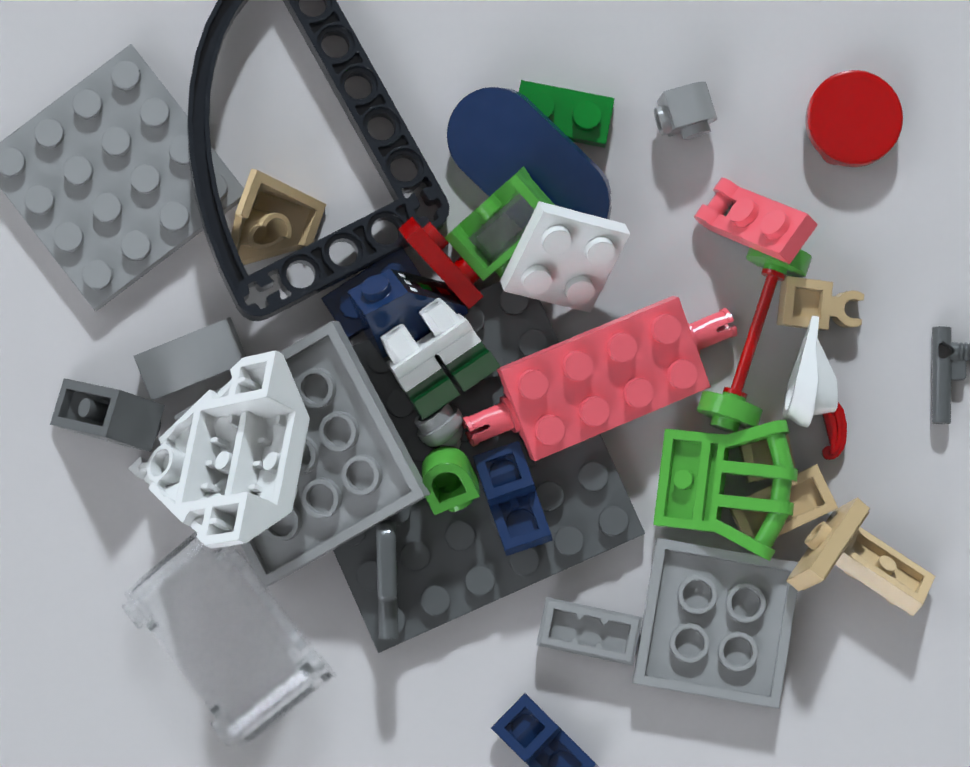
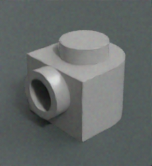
(685, 111)

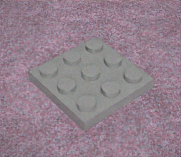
(716, 623)

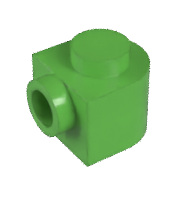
(449, 480)

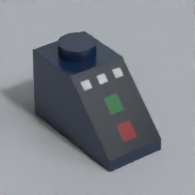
(396, 300)

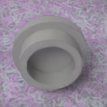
(441, 427)

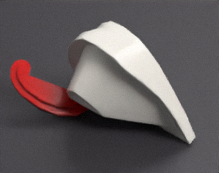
(814, 392)

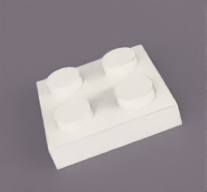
(564, 257)

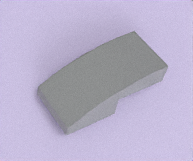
(190, 358)

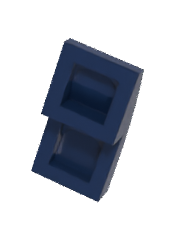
(512, 498)
(538, 737)

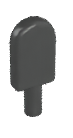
(387, 579)

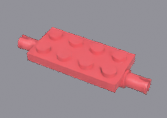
(601, 378)

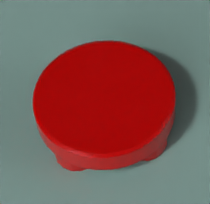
(853, 118)

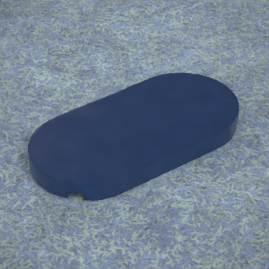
(502, 131)

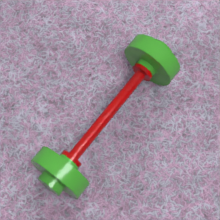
(729, 409)

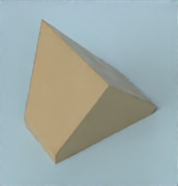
(273, 219)

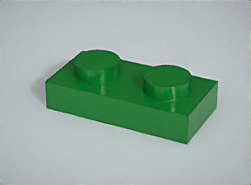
(576, 113)

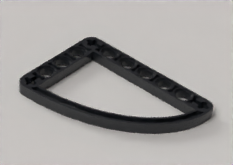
(359, 113)

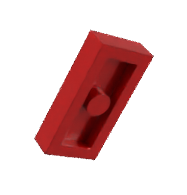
(429, 245)

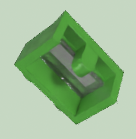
(496, 226)

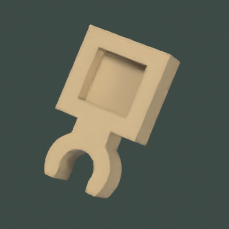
(808, 297)

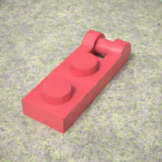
(756, 221)

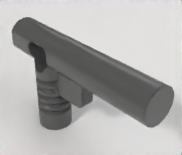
(944, 371)

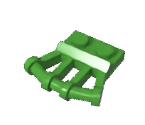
(695, 477)

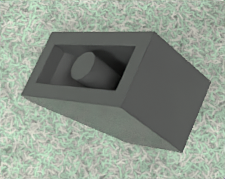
(108, 414)

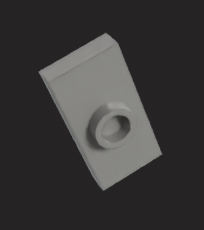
(589, 631)

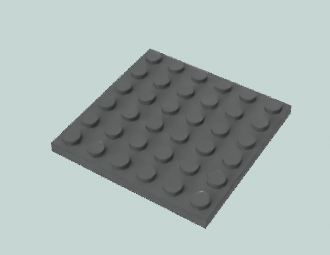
(457, 558)

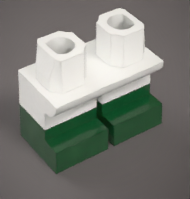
(455, 346)

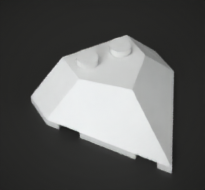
(233, 455)

